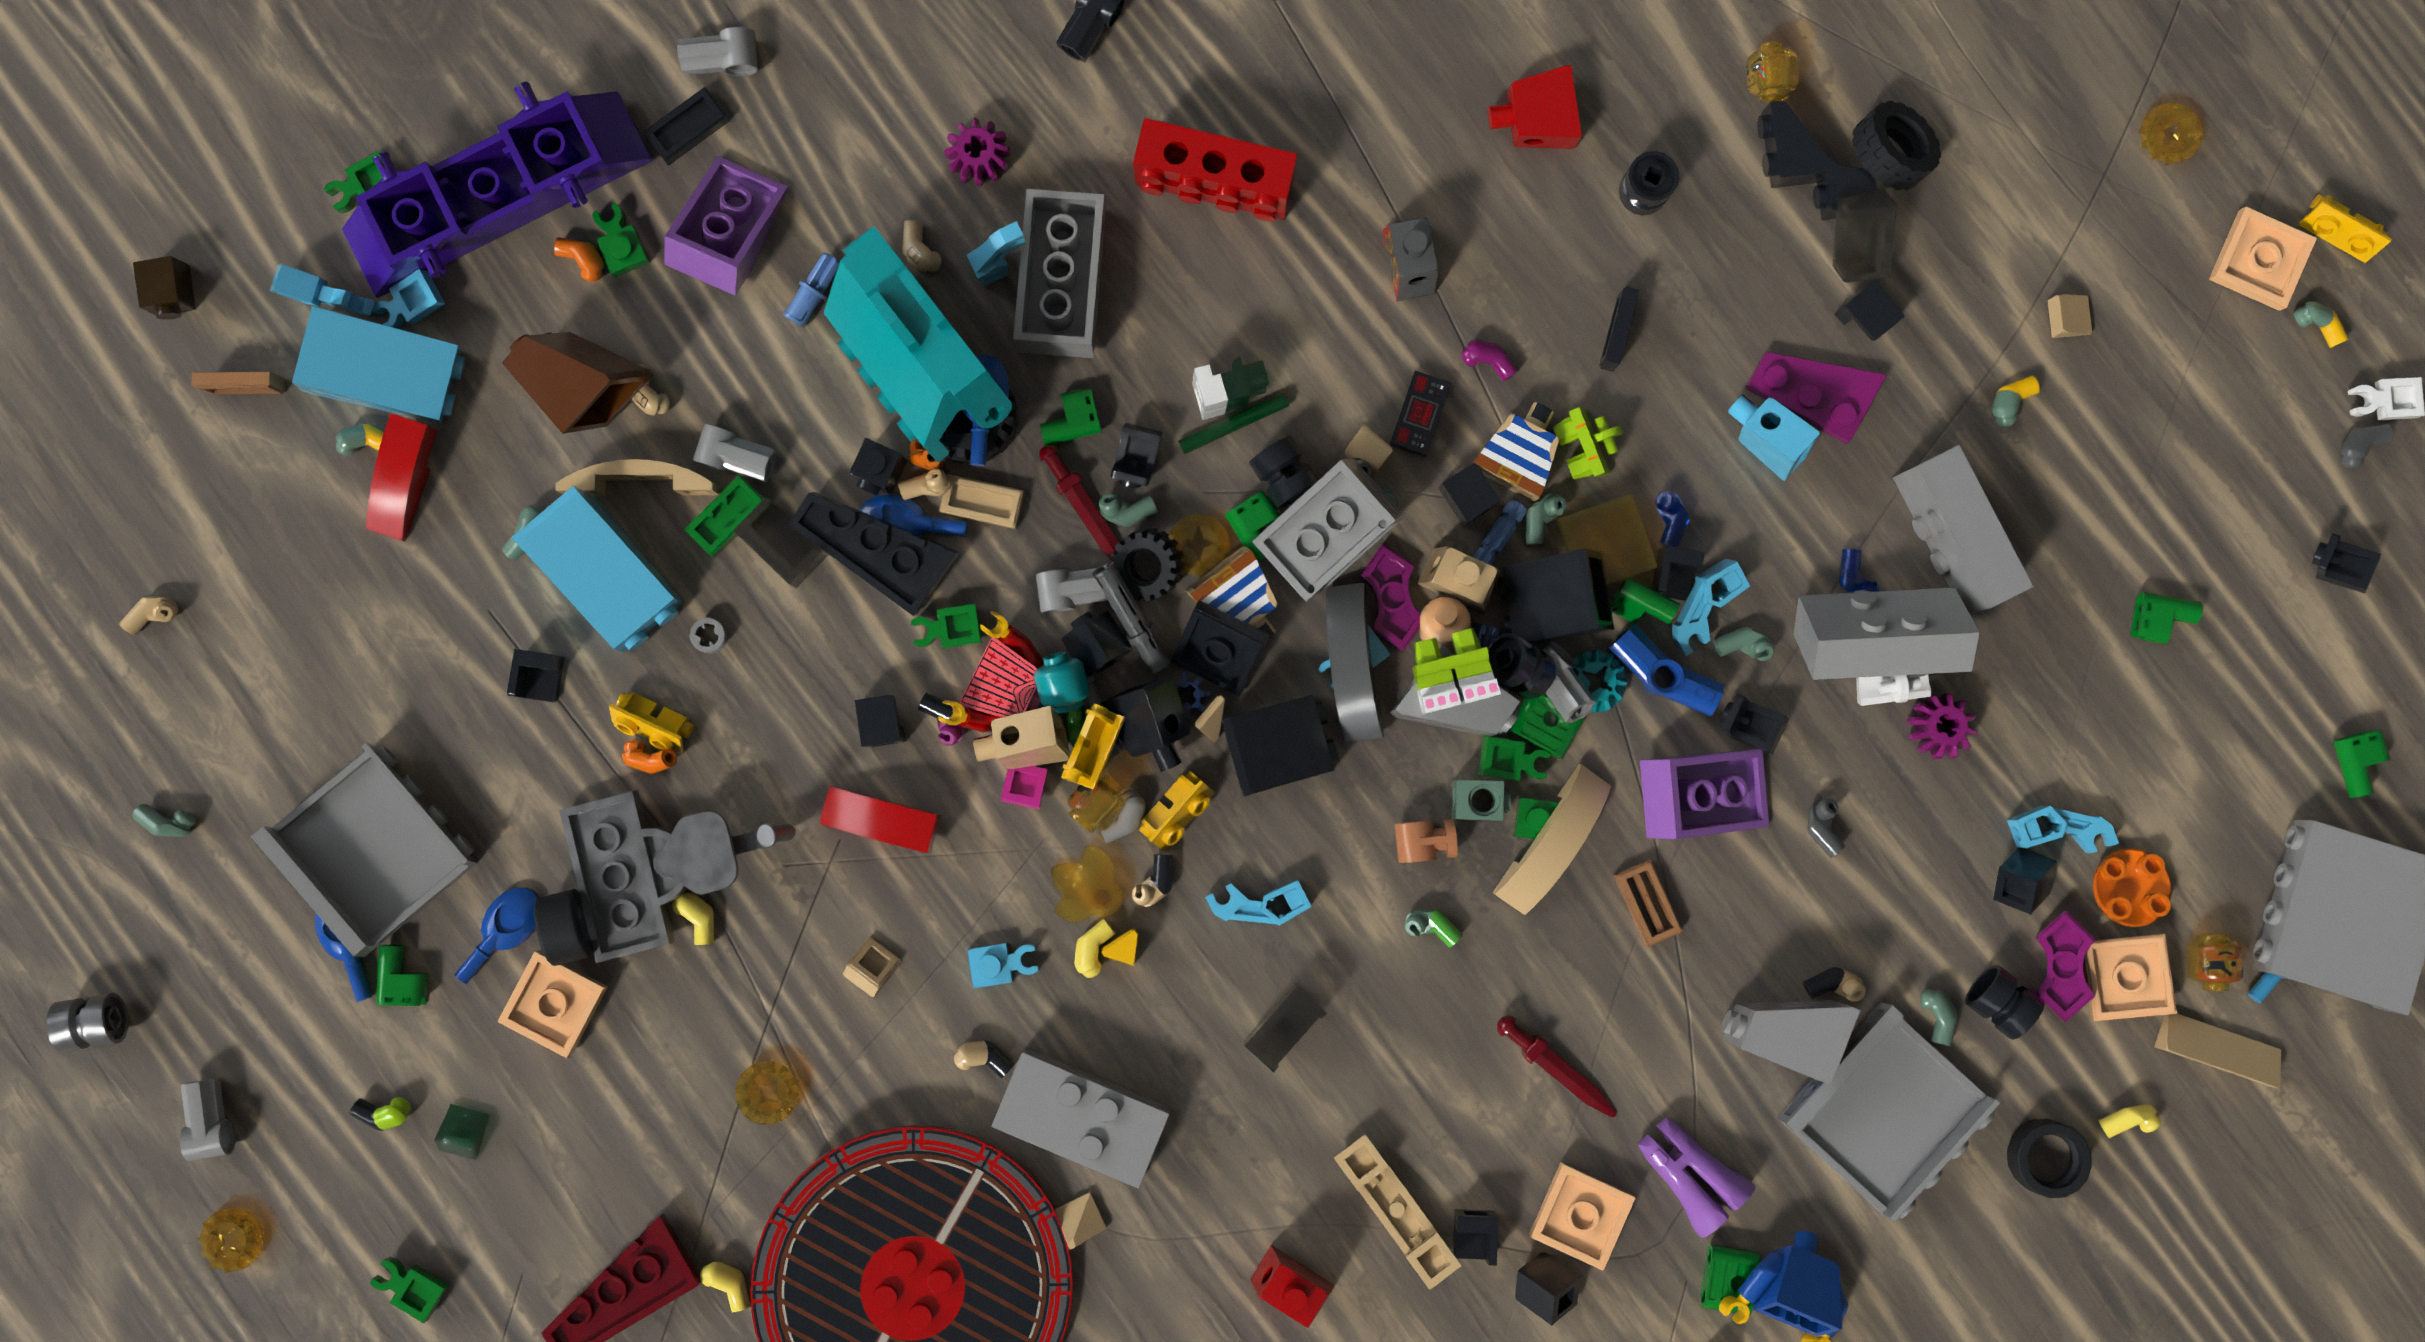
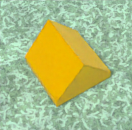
(1123, 947)

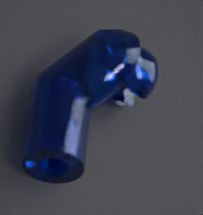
(1674, 516)
(1850, 576)

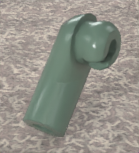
(162, 826)

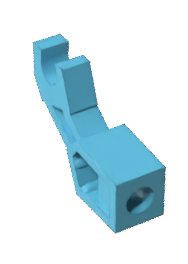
(989, 258)
(314, 291)
(1700, 601)
(2080, 827)
(1243, 909)

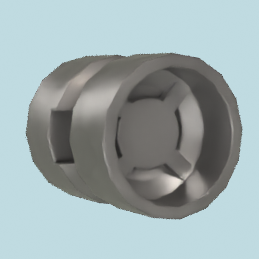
(88, 1022)

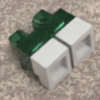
(1228, 390)

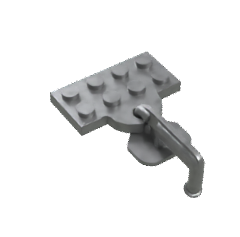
(636, 870)

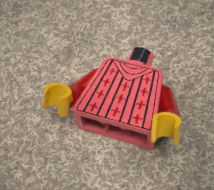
(1001, 681)

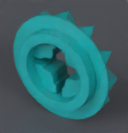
(1613, 677)

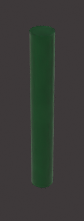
(1233, 423)

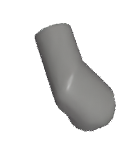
(1129, 818)

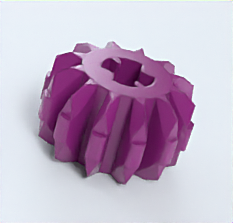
(965, 145)
(1949, 739)

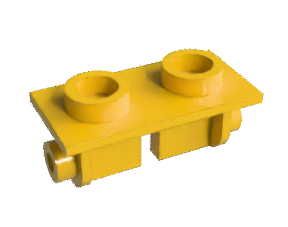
(2349, 233)
(636, 717)
(1093, 747)
(1190, 799)

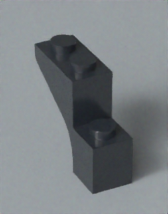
(1797, 159)

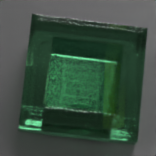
(462, 1132)

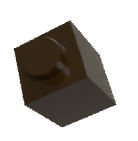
(164, 287)

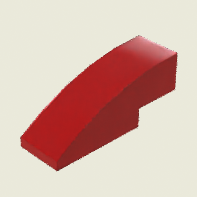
(399, 476)
(880, 819)

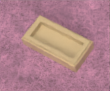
(982, 502)

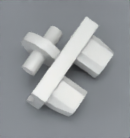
(1892, 688)

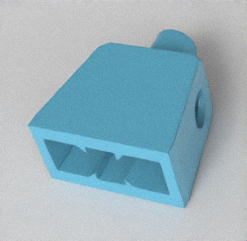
(1774, 434)

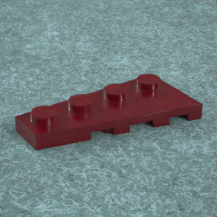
(631, 1288)

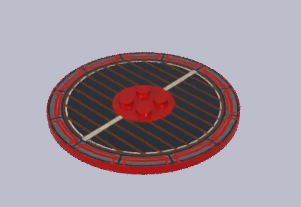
(912, 1243)

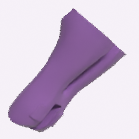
(1702, 1210)

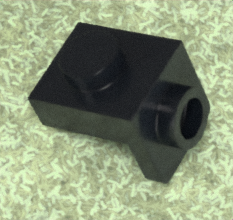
(1136, 455)
(2345, 564)
(1753, 724)

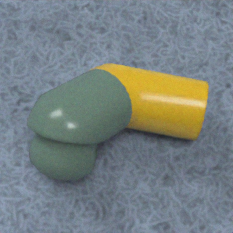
(2324, 318)
(2009, 397)
(357, 436)

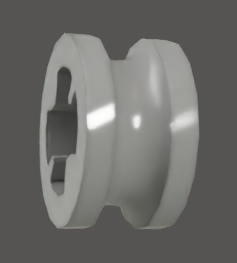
(697, 641)

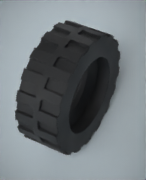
(1882, 157)

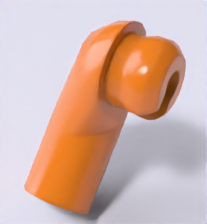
(585, 255)
(921, 458)
(648, 763)

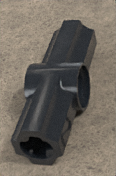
(1087, 26)

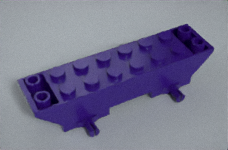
(528, 169)

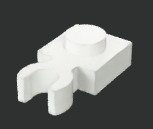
(2392, 398)

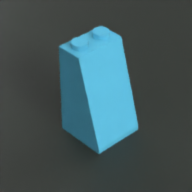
(377, 366)
(599, 569)

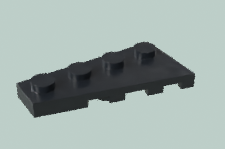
(881, 553)

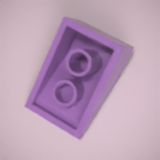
(724, 225)
(1704, 794)

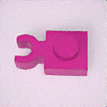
(1025, 786)

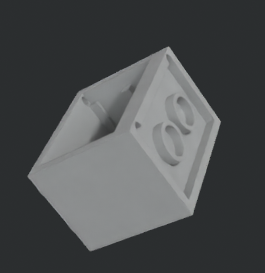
(1328, 528)

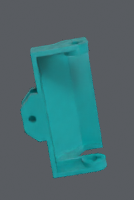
(908, 346)

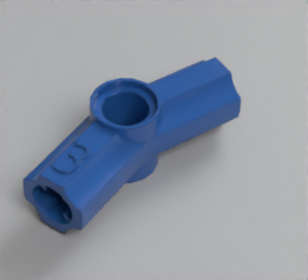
(1685, 686)

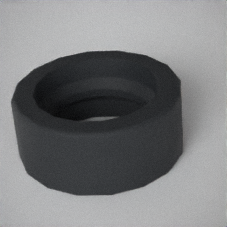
(2078, 1168)

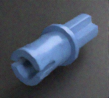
(812, 290)

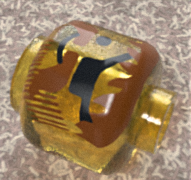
(1097, 807)
(2214, 961)

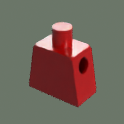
(1540, 111)
(1290, 1286)

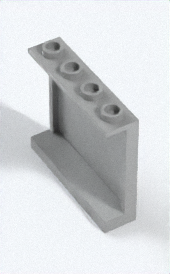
(367, 851)
(2346, 917)
(1889, 1113)

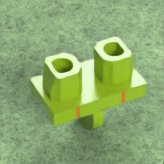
(1580, 428)

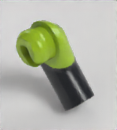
(383, 1117)

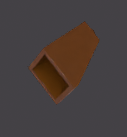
(574, 379)

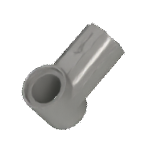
(728, 53)
(724, 451)
(1065, 589)
(1567, 690)
(206, 1129)

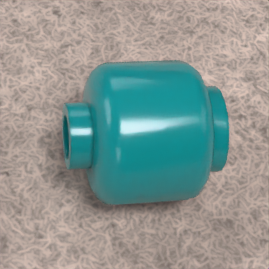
(1062, 682)

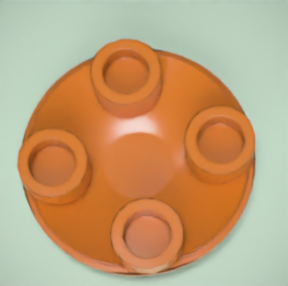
(2132, 887)

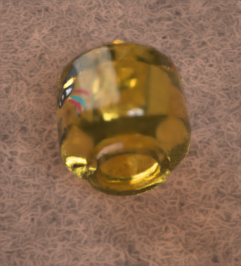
(1772, 72)

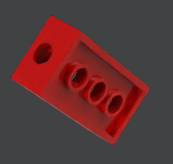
(1204, 153)

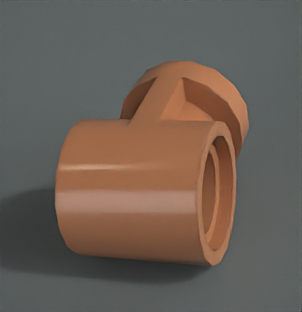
(1421, 841)

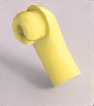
(698, 913)
(1087, 949)
(2129, 1117)
(728, 1280)

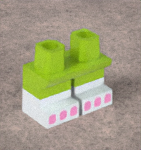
(1469, 667)

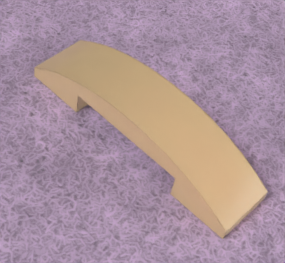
(594, 478)
(1557, 841)
(1398, 1211)

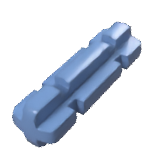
(1500, 532)

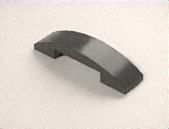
(1352, 662)

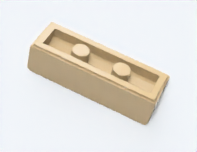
(2220, 1049)

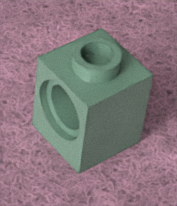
(1462, 800)

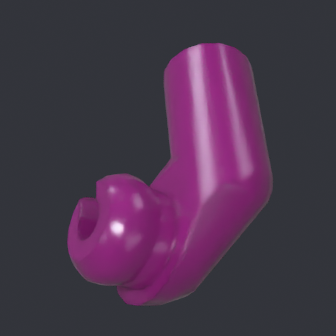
(1491, 354)

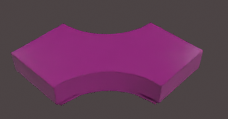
(1389, 579)
(2065, 948)

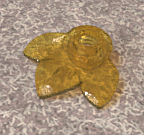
(1082, 882)

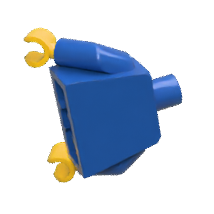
(1794, 1289)

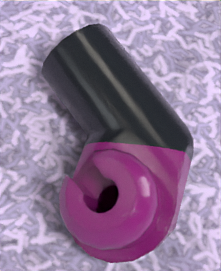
(934, 707)

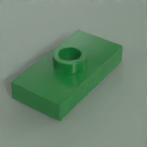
(716, 523)

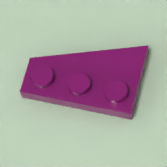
(1817, 392)

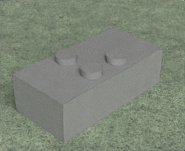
(1059, 273)
(1962, 531)
(1885, 633)
(1081, 1117)

